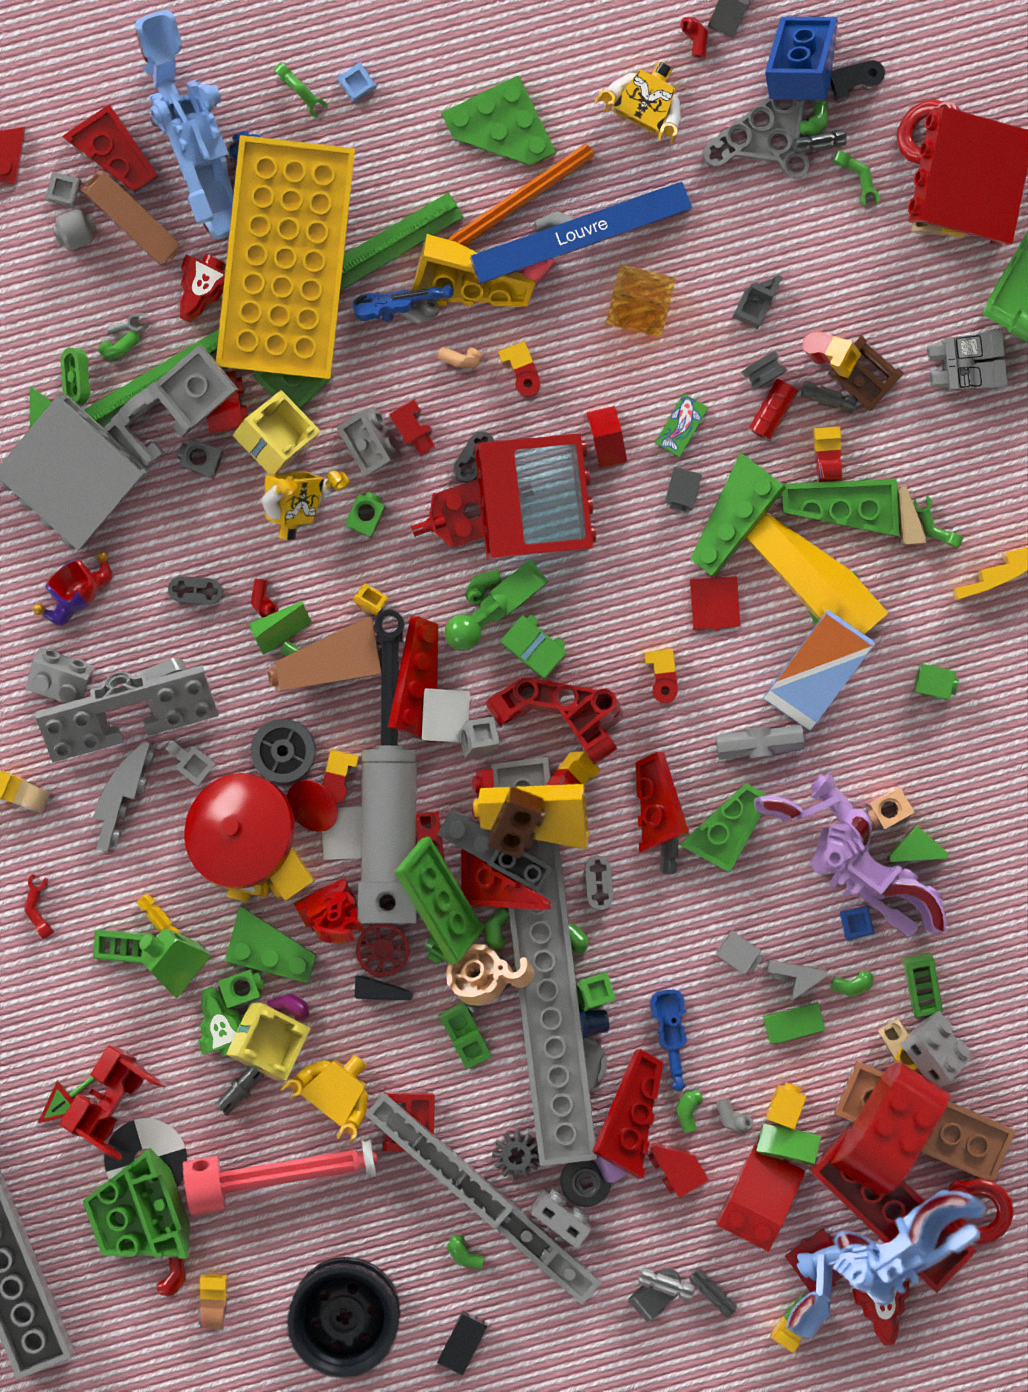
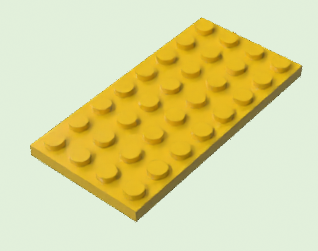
(285, 257)

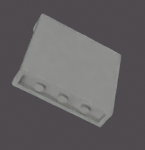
(70, 471)

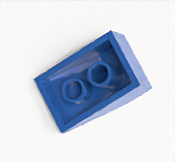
(802, 58)

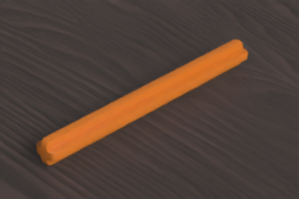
(523, 195)

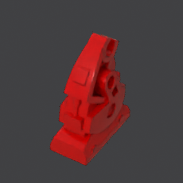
(331, 912)

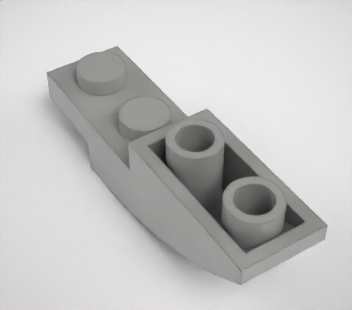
(125, 782)

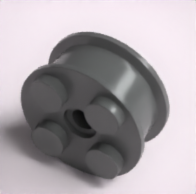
(266, 750)

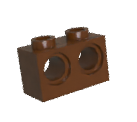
(512, 821)

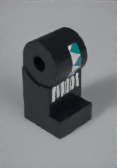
(857, 76)

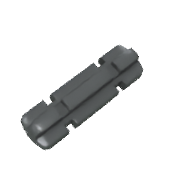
(819, 142)
(829, 397)
(669, 853)
(713, 1293)

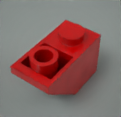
(680, 1167)

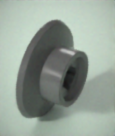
(573, 1189)

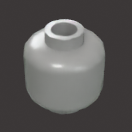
(74, 229)

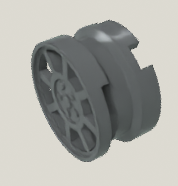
(764, 371)

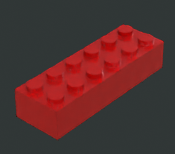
(881, 1212)

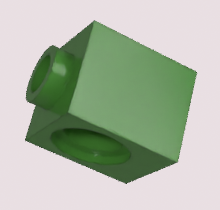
(365, 527)
(935, 682)
(228, 990)
(595, 992)

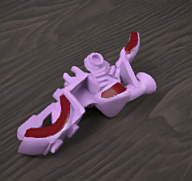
(845, 854)

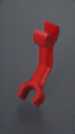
(30, 910)

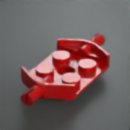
(448, 515)

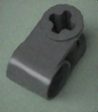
(652, 1302)

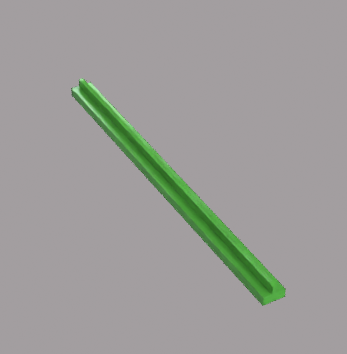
(356, 266)

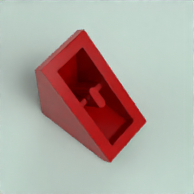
(607, 437)

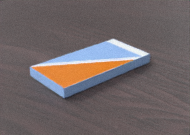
(819, 670)

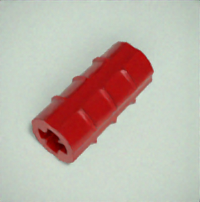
(773, 409)

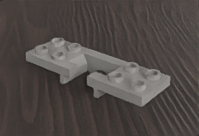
(188, 393)
(84, 727)

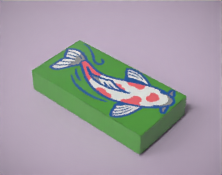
(681, 425)

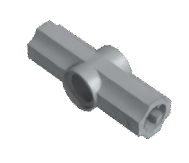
(760, 742)

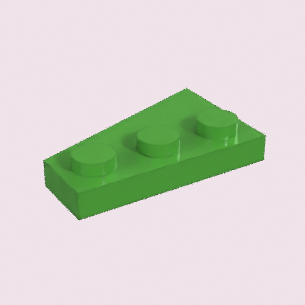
(727, 829)

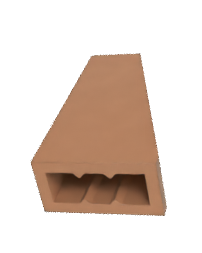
(130, 217)
(336, 658)

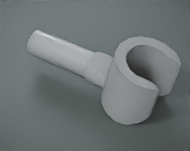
(132, 323)

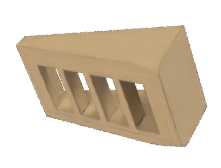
(909, 524)

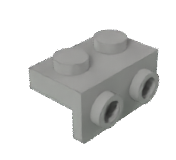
(58, 676)

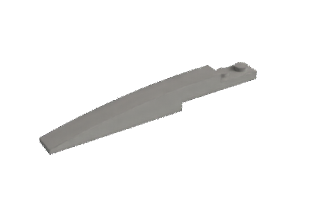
(483, 1198)

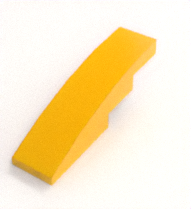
(1015, 564)

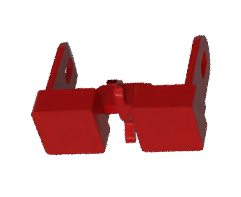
(94, 1119)

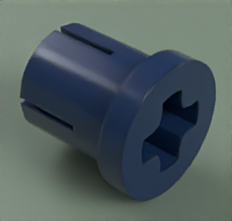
(594, 1022)

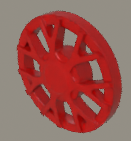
(382, 949)

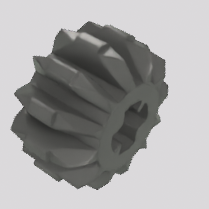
(507, 1152)

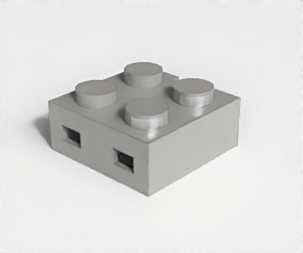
(936, 1049)
(567, 1222)

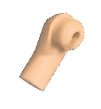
(456, 359)

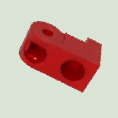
(428, 826)

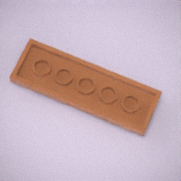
(958, 1139)

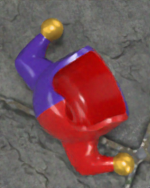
(74, 588)

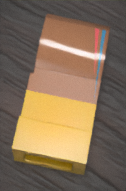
(213, 1300)

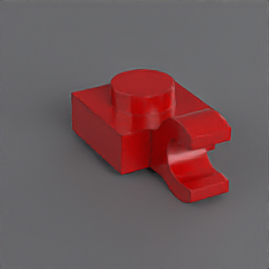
(483, 779)

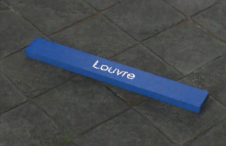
(580, 232)

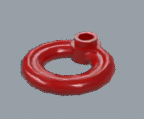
(908, 123)
(999, 1197)

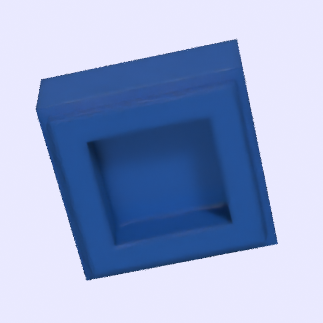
(856, 922)

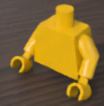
(334, 1091)

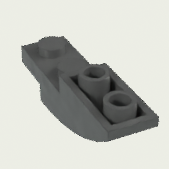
(471, 837)

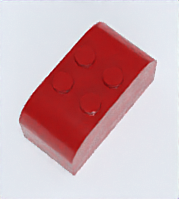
(891, 1129)

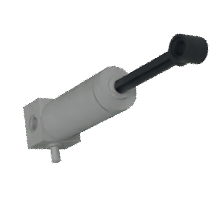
(387, 801)

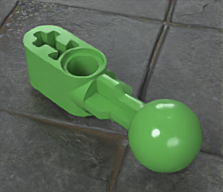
(464, 630)

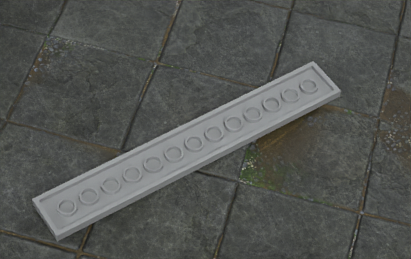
(550, 1002)

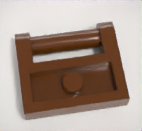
(864, 384)

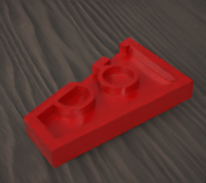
(112, 148)

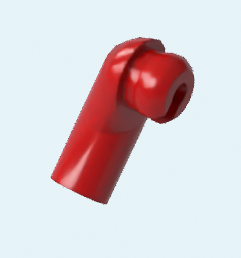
(697, 34)
(260, 600)
(174, 1280)

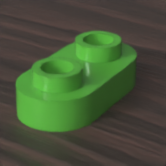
(75, 375)

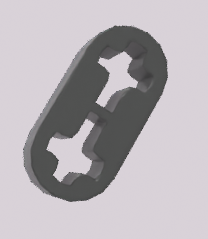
(467, 453)
(195, 597)

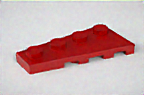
(629, 1119)

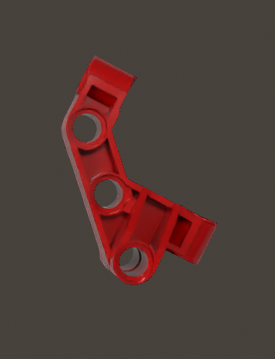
(583, 715)

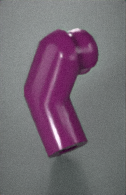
(292, 1004)

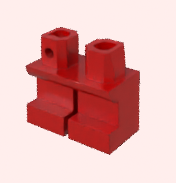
(411, 430)

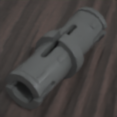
(240, 1088)

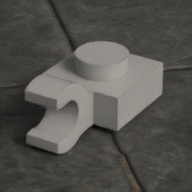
(193, 764)

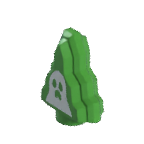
(218, 1023)

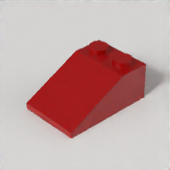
(760, 1199)

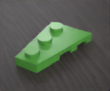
(267, 949)

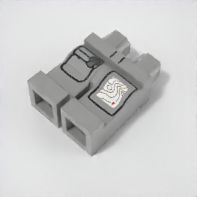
(959, 363)

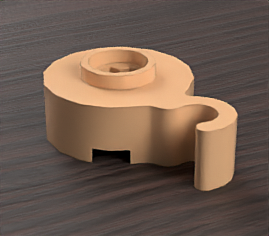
(491, 981)

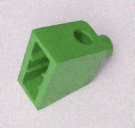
(173, 959)

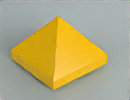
(370, 599)

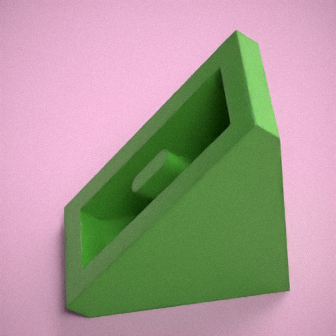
(916, 846)

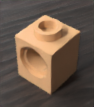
(898, 798)

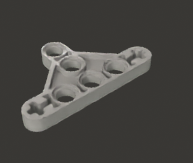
(758, 140)

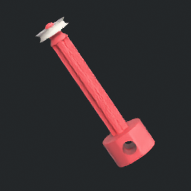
(208, 1184)

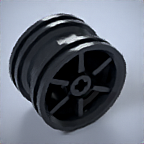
(314, 1344)

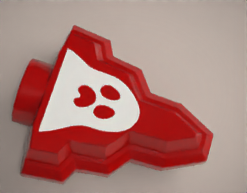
(201, 284)
(883, 1316)

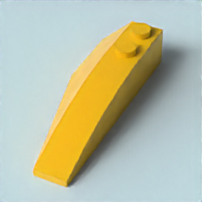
(815, 576)

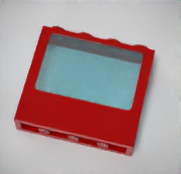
(534, 495)

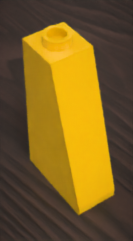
(564, 817)

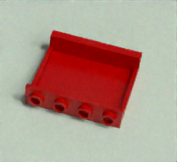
(970, 175)

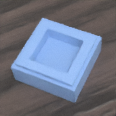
(356, 82)

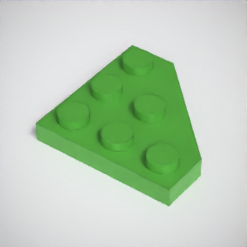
(501, 124)

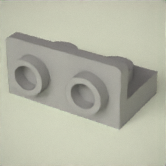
(369, 440)

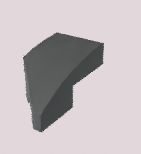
(756, 301)

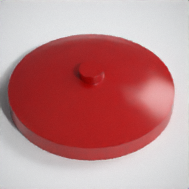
(239, 830)

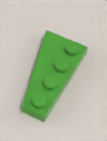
(854, 504)
(737, 512)

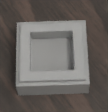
(63, 189)

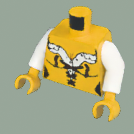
(646, 101)
(295, 496)

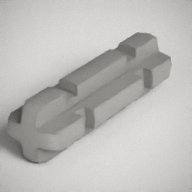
(666, 1284)

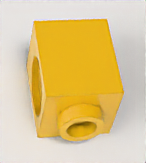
(786, 1105)

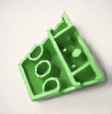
(140, 1212)

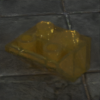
(640, 300)

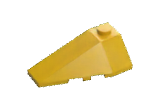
(449, 264)

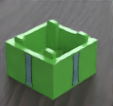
(534, 646)

